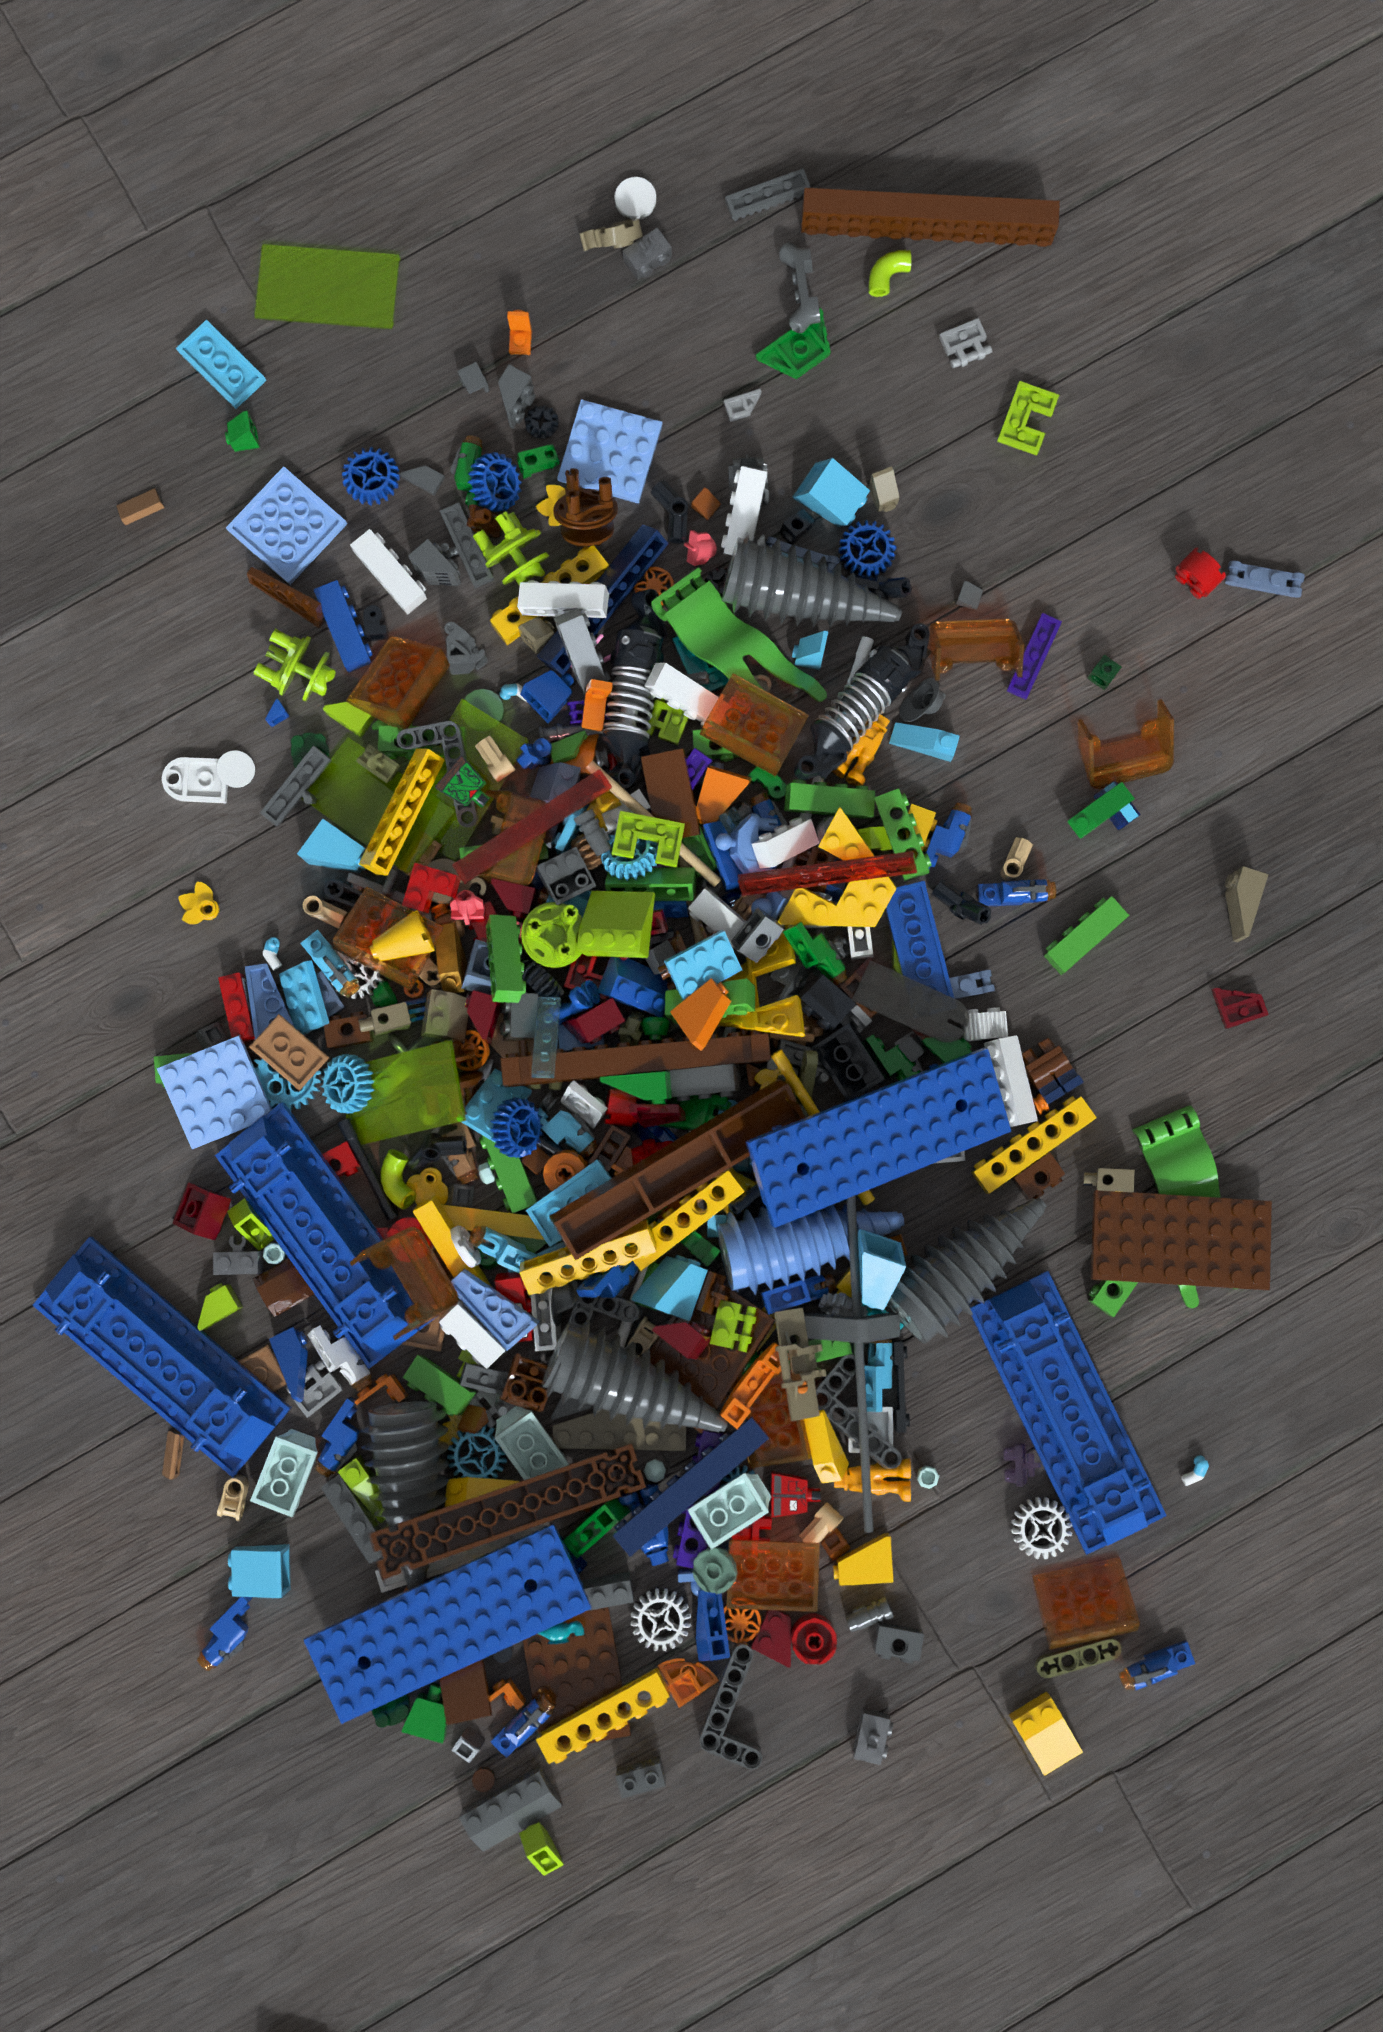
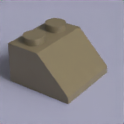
(445, 1016)

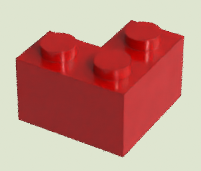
(425, 882)
(583, 970)

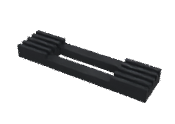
(901, 1418)

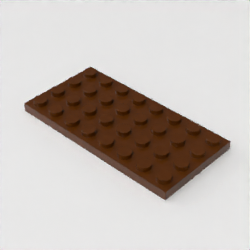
(1181, 1240)

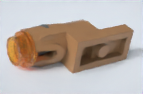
(462, 1165)

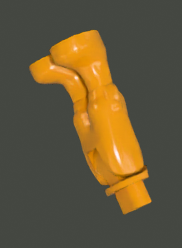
(865, 751)
(853, 1481)

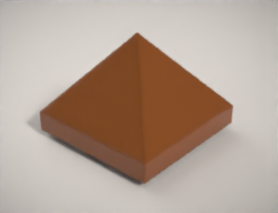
(752, 1070)

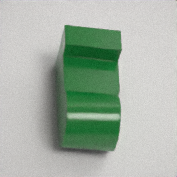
(537, 460)
(772, 784)
(700, 1247)

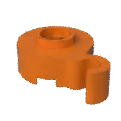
(555, 1165)

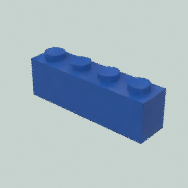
(343, 626)

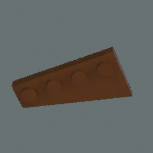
(286, 595)

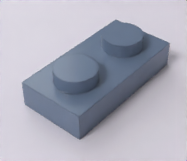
(331, 999)

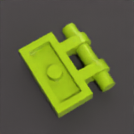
(673, 725)
(726, 1325)

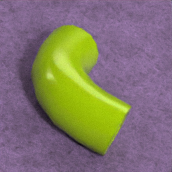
(884, 268)
(393, 1181)

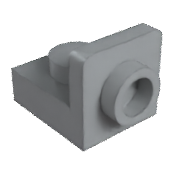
(858, 1017)

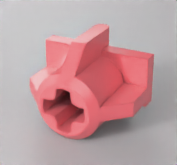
(700, 548)
(467, 907)

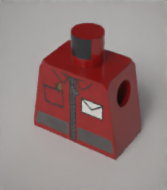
(791, 1494)

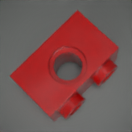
(346, 1157)

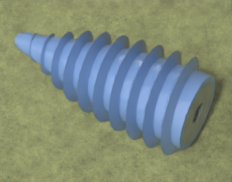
(760, 1253)

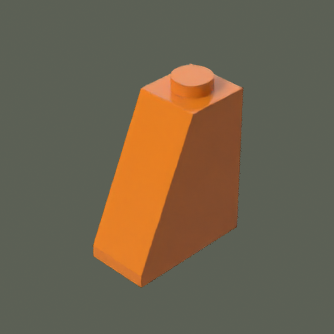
(718, 793)
(702, 1012)

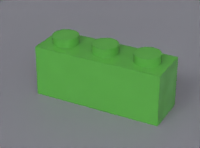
(438, 1385)

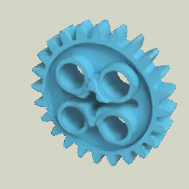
(269, 1077)

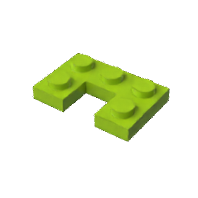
(1014, 430)
(635, 826)

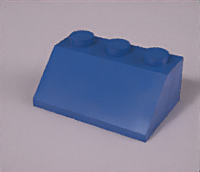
(726, 866)
(634, 986)

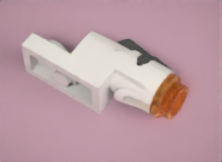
(341, 1355)

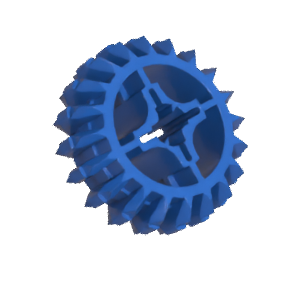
(356, 468)
(488, 483)
(860, 544)
(516, 1127)

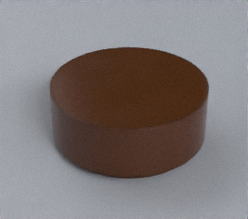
(483, 1779)

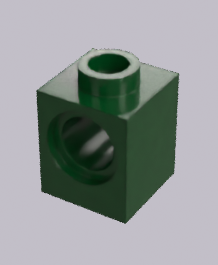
(1104, 672)

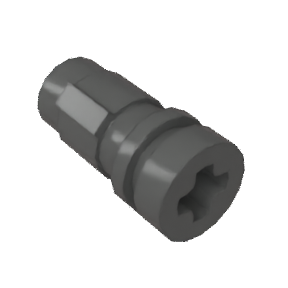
(594, 834)
(868, 1615)

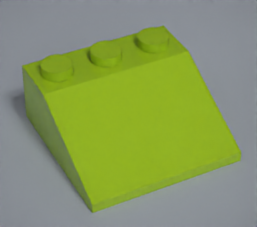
(617, 924)

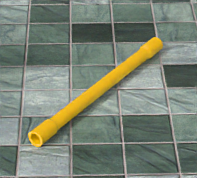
(786, 1069)

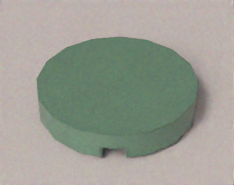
(487, 702)
(714, 1570)

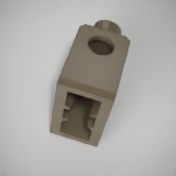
(395, 1016)
(1121, 1180)

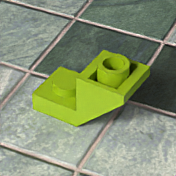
(877, 838)

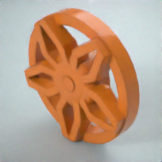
(655, 583)
(469, 1044)
(740, 1623)

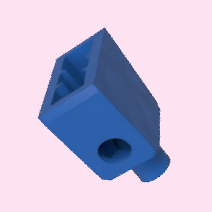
(548, 693)

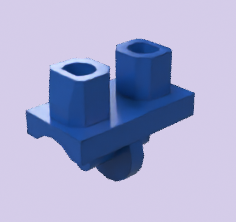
(535, 753)

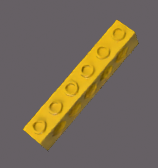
(586, 556)
(401, 812)
(1081, 1116)
(733, 1188)
(553, 1262)
(557, 1752)

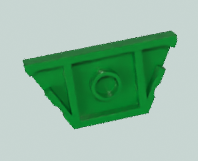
(797, 352)

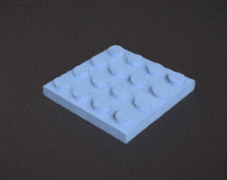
(611, 446)
(286, 525)
(215, 1091)

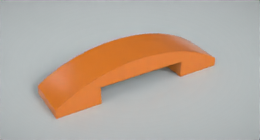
(750, 1386)

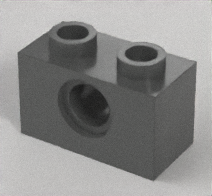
(758, 924)
(887, 1633)
(640, 1777)

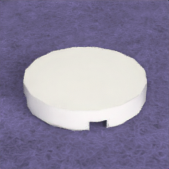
(635, 198)
(465, 1249)

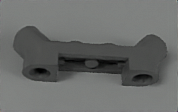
(801, 262)

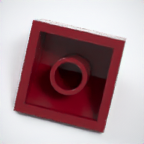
(517, 898)
(483, 1014)
(592, 1023)
(201, 1211)
(685, 1337)

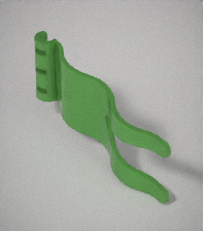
(721, 638)
(1180, 1164)

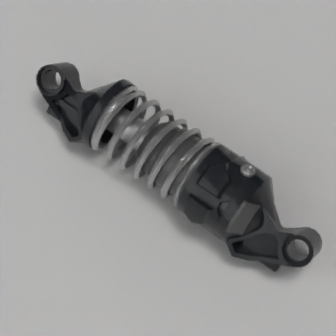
(632, 661)
(871, 690)

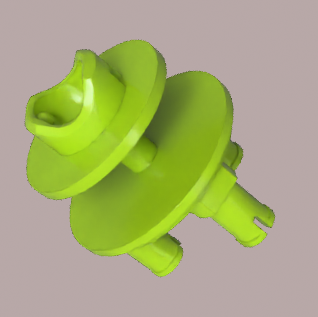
(514, 541)
(292, 664)
(552, 934)

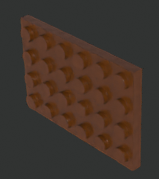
(717, 1366)
(577, 1671)

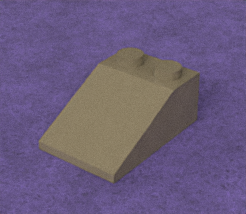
(1243, 899)

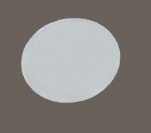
(235, 769)

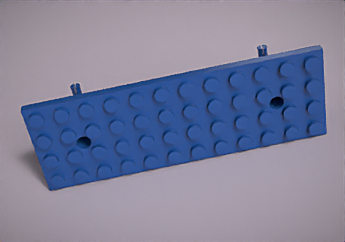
(878, 1137)
(319, 1230)
(161, 1356)
(1067, 1413)
(447, 1623)

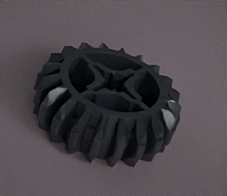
(540, 979)

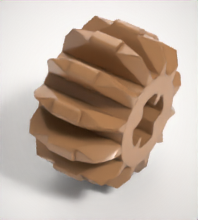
(587, 854)

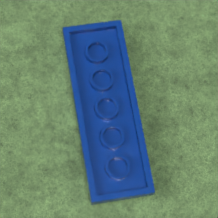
(917, 937)

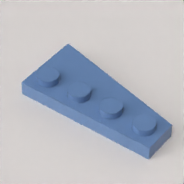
(263, 998)
(496, 1312)

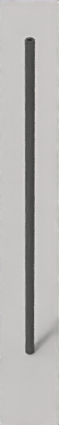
(860, 1368)

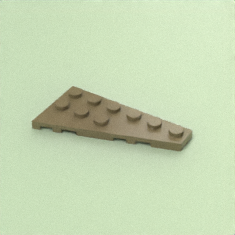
(600, 1433)

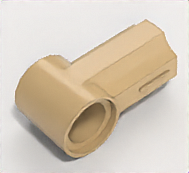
(497, 763)
(1016, 858)
(327, 913)
(825, 1521)

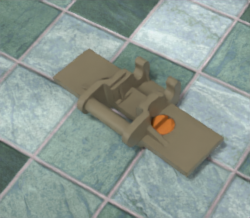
(801, 1388)

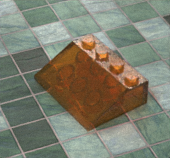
(399, 681)
(753, 724)
(369, 919)
(787, 1438)
(774, 1575)
(1085, 1603)

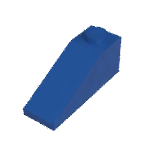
(292, 1359)
(711, 1627)

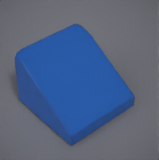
(276, 714)

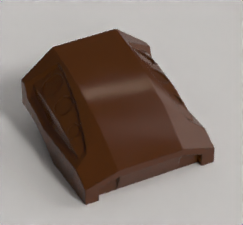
(282, 1287)
(525, 1384)

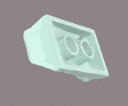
(528, 1443)
(286, 1472)
(730, 1508)

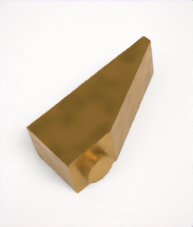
(450, 959)

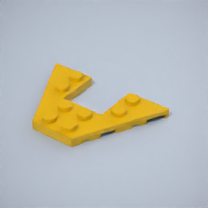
(861, 900)
(778, 1017)

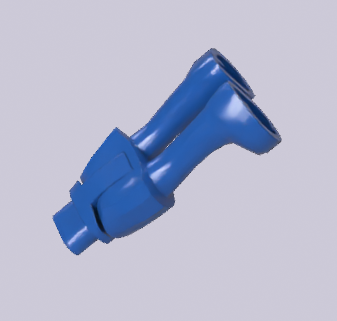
(582, 999)
(657, 1547)

